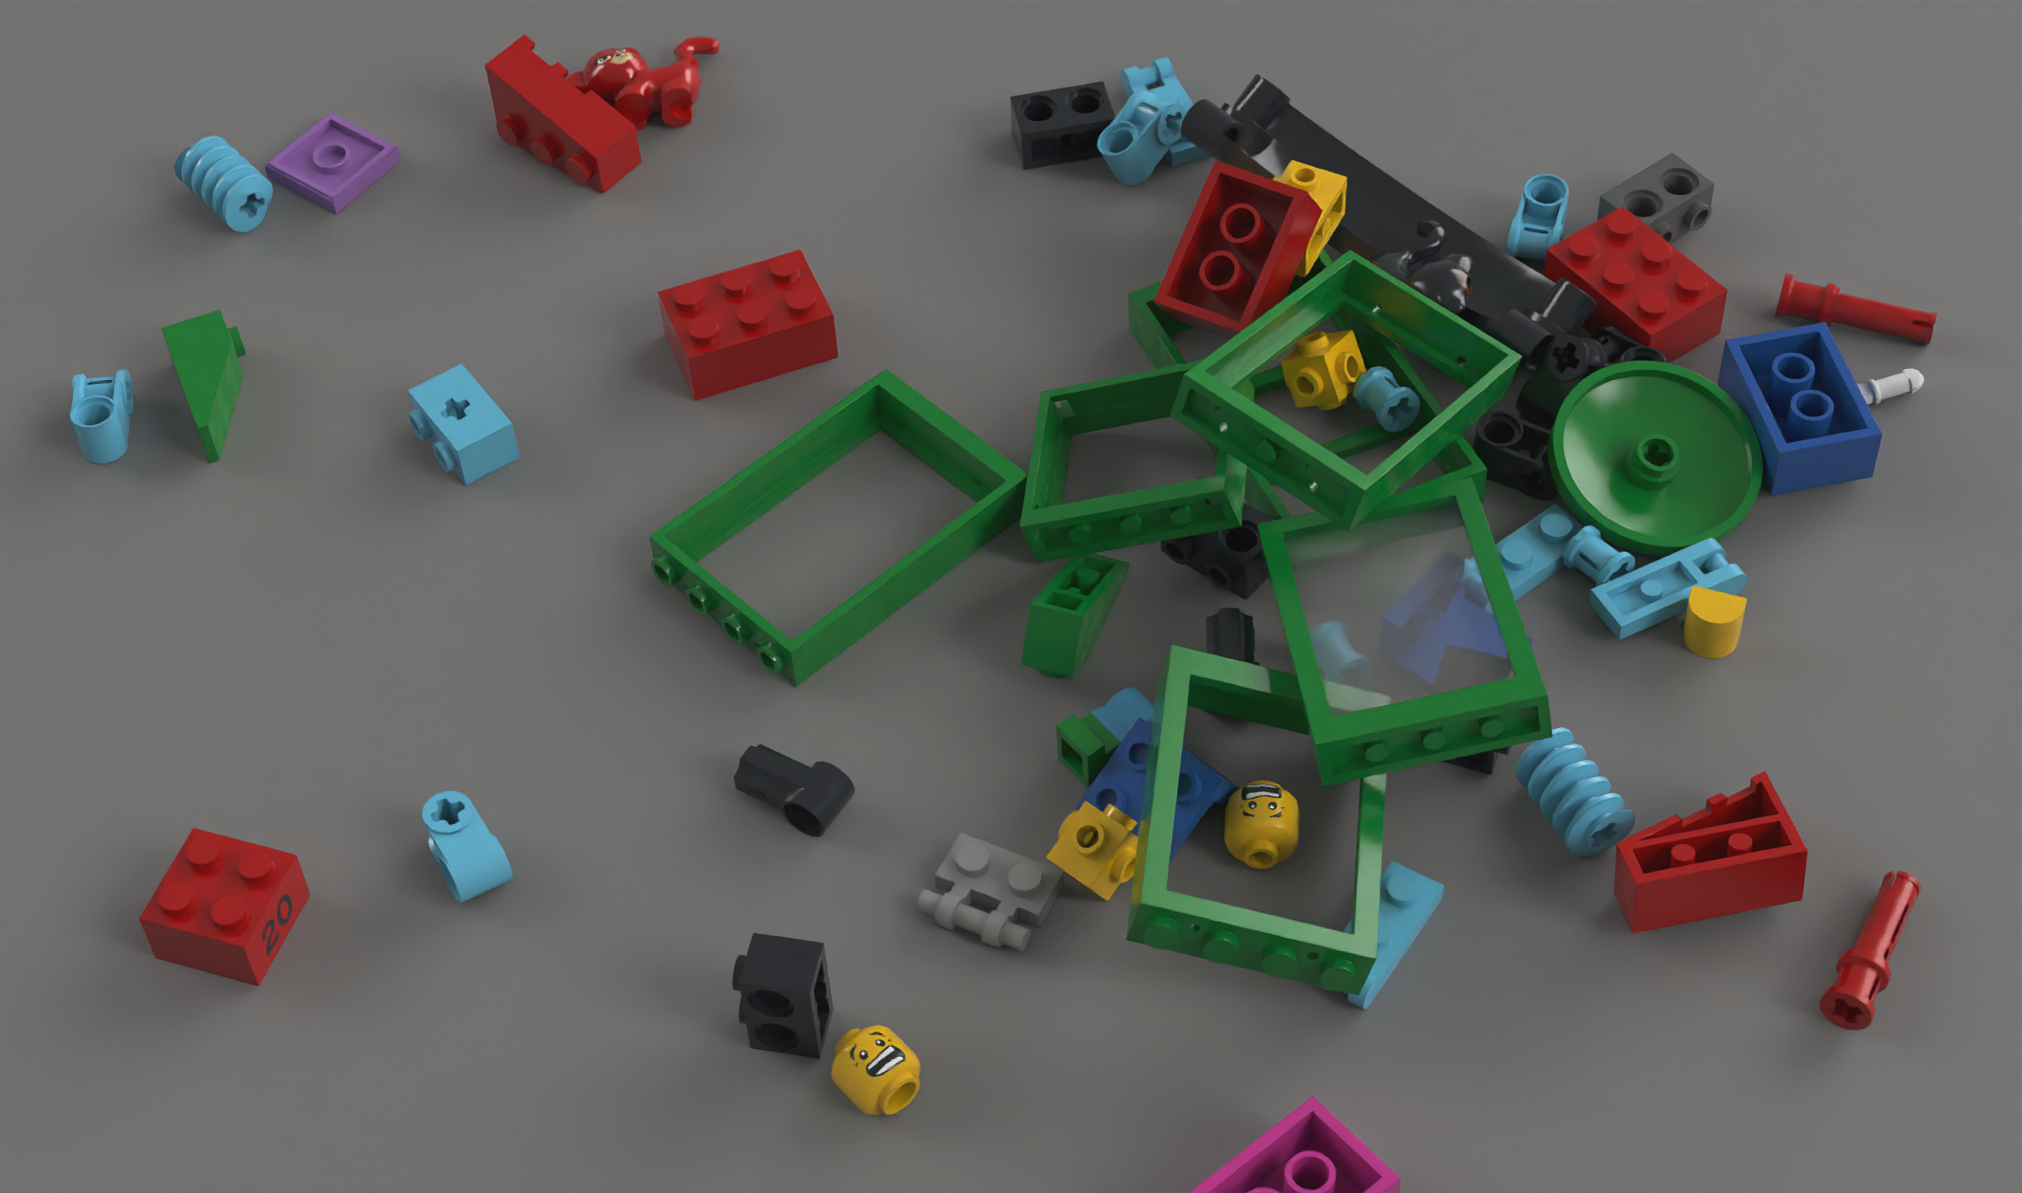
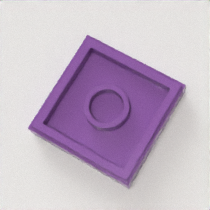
(333, 162)

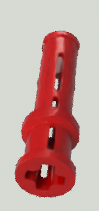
(1829, 306)
(1865, 967)

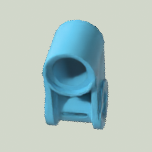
(1138, 138)
(1539, 218)
(102, 415)
(464, 846)

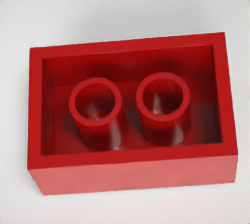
(1237, 251)
(1640, 284)
(748, 324)

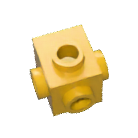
(1323, 369)
(1097, 848)

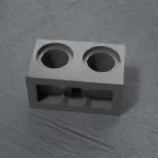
(1665, 197)

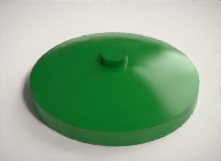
(1654, 457)

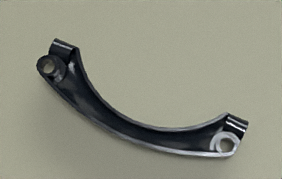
(1382, 215)

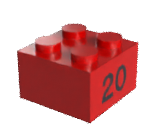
(225, 906)

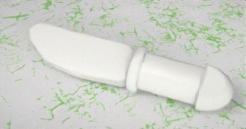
(1876, 390)

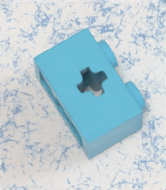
(462, 425)

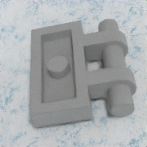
(996, 880)

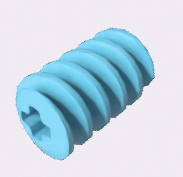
(225, 182)
(1573, 794)

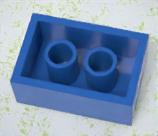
(1802, 407)

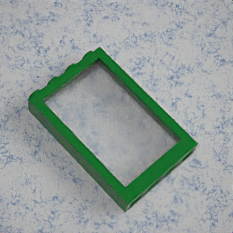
(1403, 634)

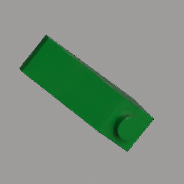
(208, 373)
(1071, 614)

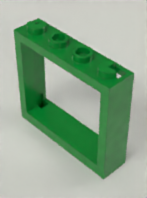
(1129, 517)

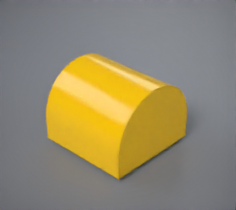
(1713, 622)

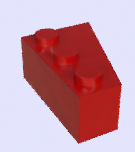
(557, 121)
(1713, 863)

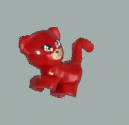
(637, 92)

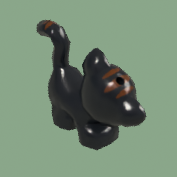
(1442, 281)

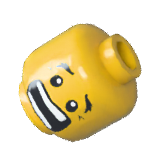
(1261, 822)
(876, 1070)

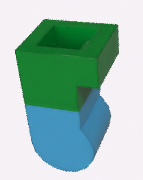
(1099, 733)

